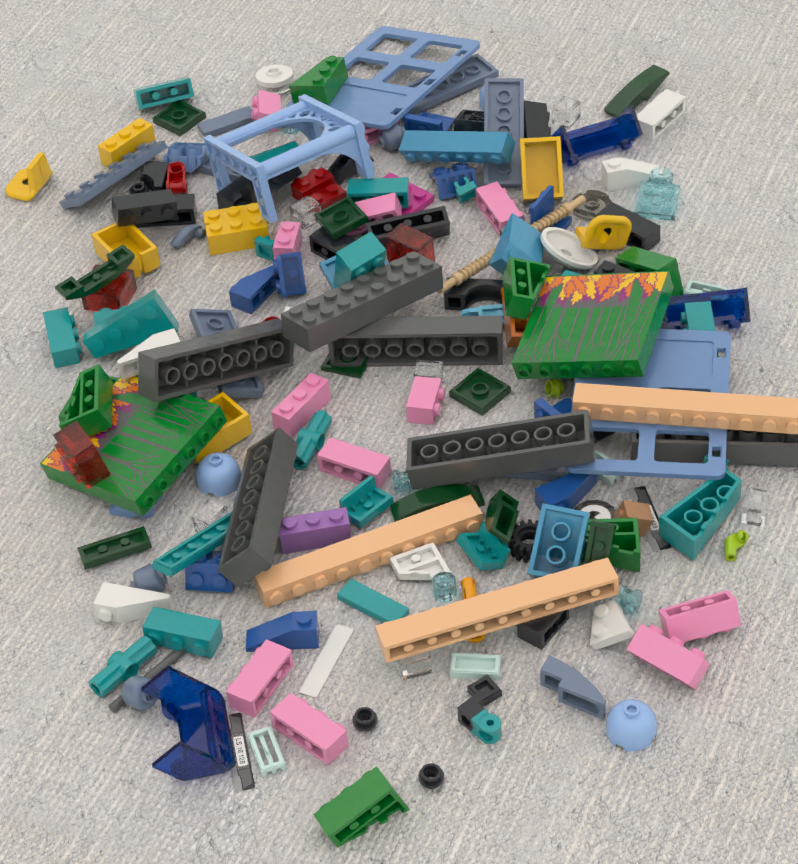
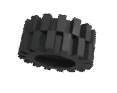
(520, 533)

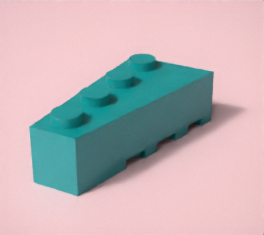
(130, 326)
(699, 514)

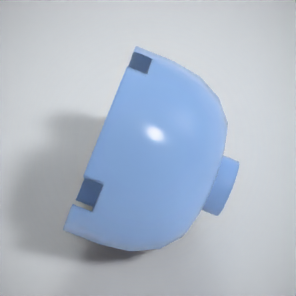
(218, 474)
(631, 725)

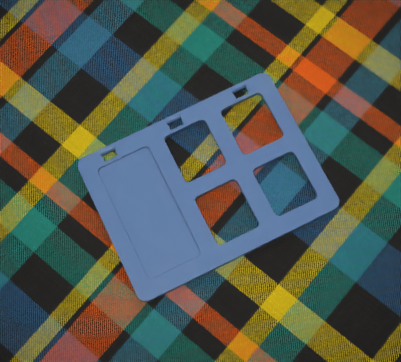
(375, 100)
(677, 362)

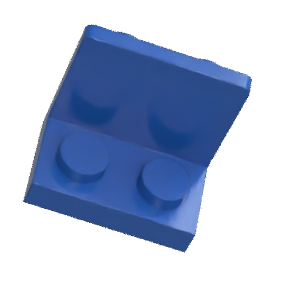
(427, 122)
(446, 177)
(544, 206)

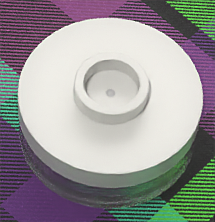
(274, 79)

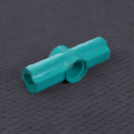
(311, 438)
(122, 666)

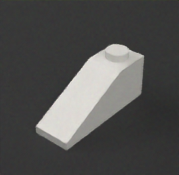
(625, 173)
(129, 363)
(126, 603)

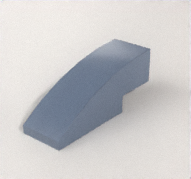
(572, 687)

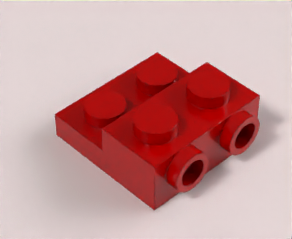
(318, 185)

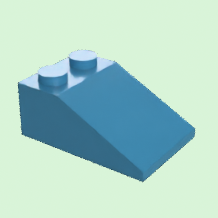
(517, 241)
(558, 540)

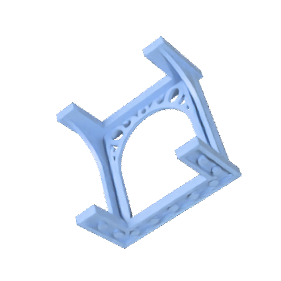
(340, 136)

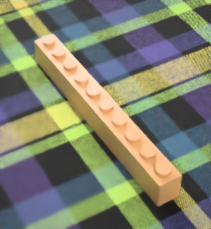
(687, 408)
(367, 551)
(497, 610)

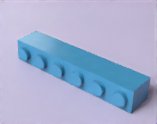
(457, 146)

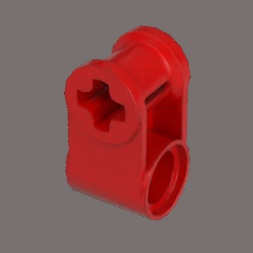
(177, 178)

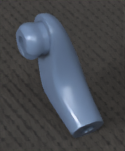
(187, 233)

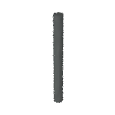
(167, 661)

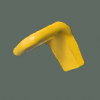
(37, 174)
(596, 238)

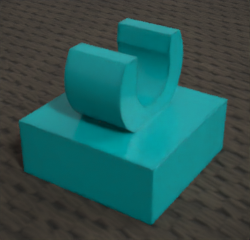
(466, 191)
(264, 247)

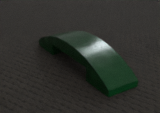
(98, 278)
(433, 497)

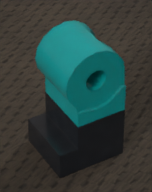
(479, 721)

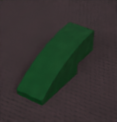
(502, 516)

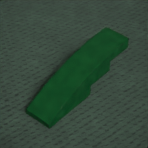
(637, 90)

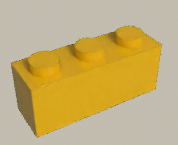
(125, 141)

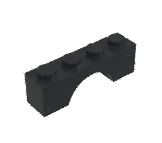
(472, 291)

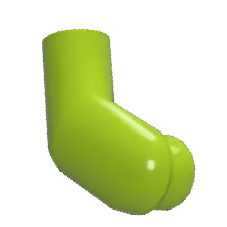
(733, 543)

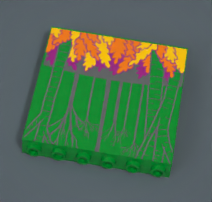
(593, 326)
(144, 446)

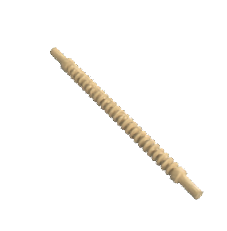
(479, 264)

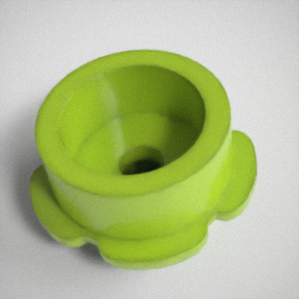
(554, 388)

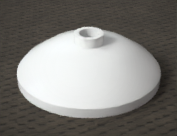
(566, 249)

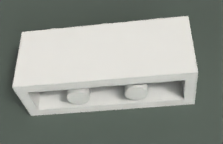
(661, 114)

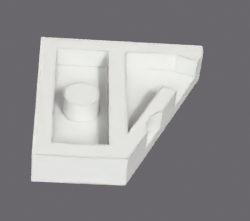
(419, 563)
(609, 625)

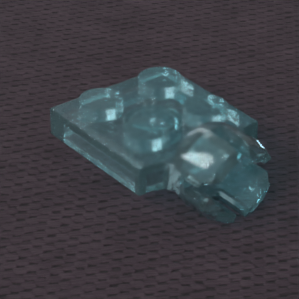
(658, 196)

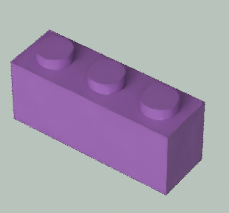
(314, 530)

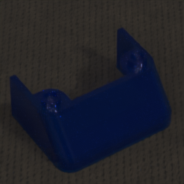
(599, 137)
(730, 311)
(202, 722)

